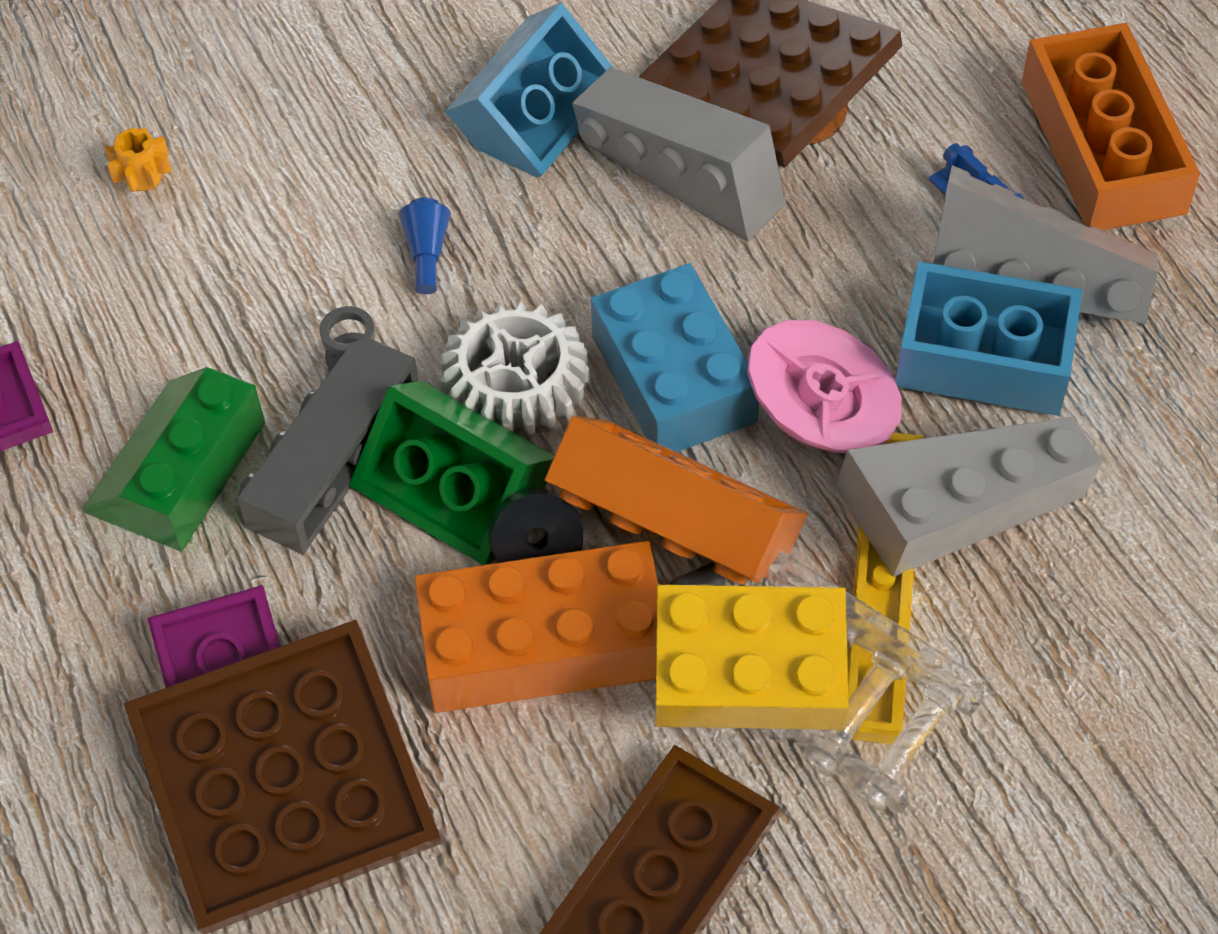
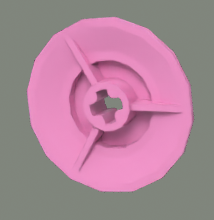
(824, 386)

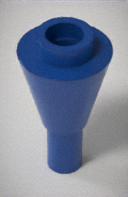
(425, 229)

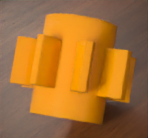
(138, 159)

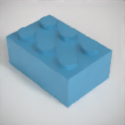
(989, 338)
(674, 359)

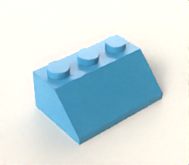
(525, 93)

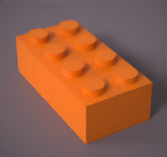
(1109, 127)
(673, 497)
(539, 626)

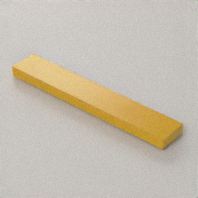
(893, 599)

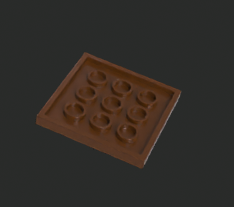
(777, 64)
(280, 776)

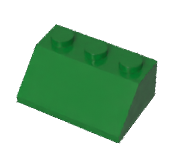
(179, 457)
(445, 466)

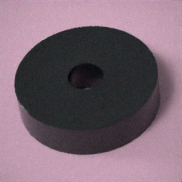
(531, 510)

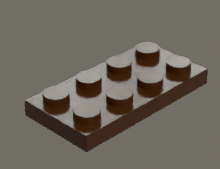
(669, 854)

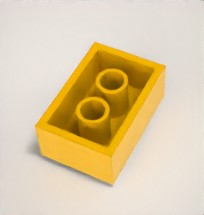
(751, 657)

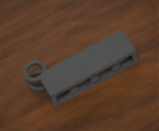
(320, 450)

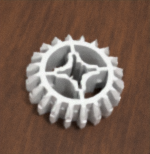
(521, 353)

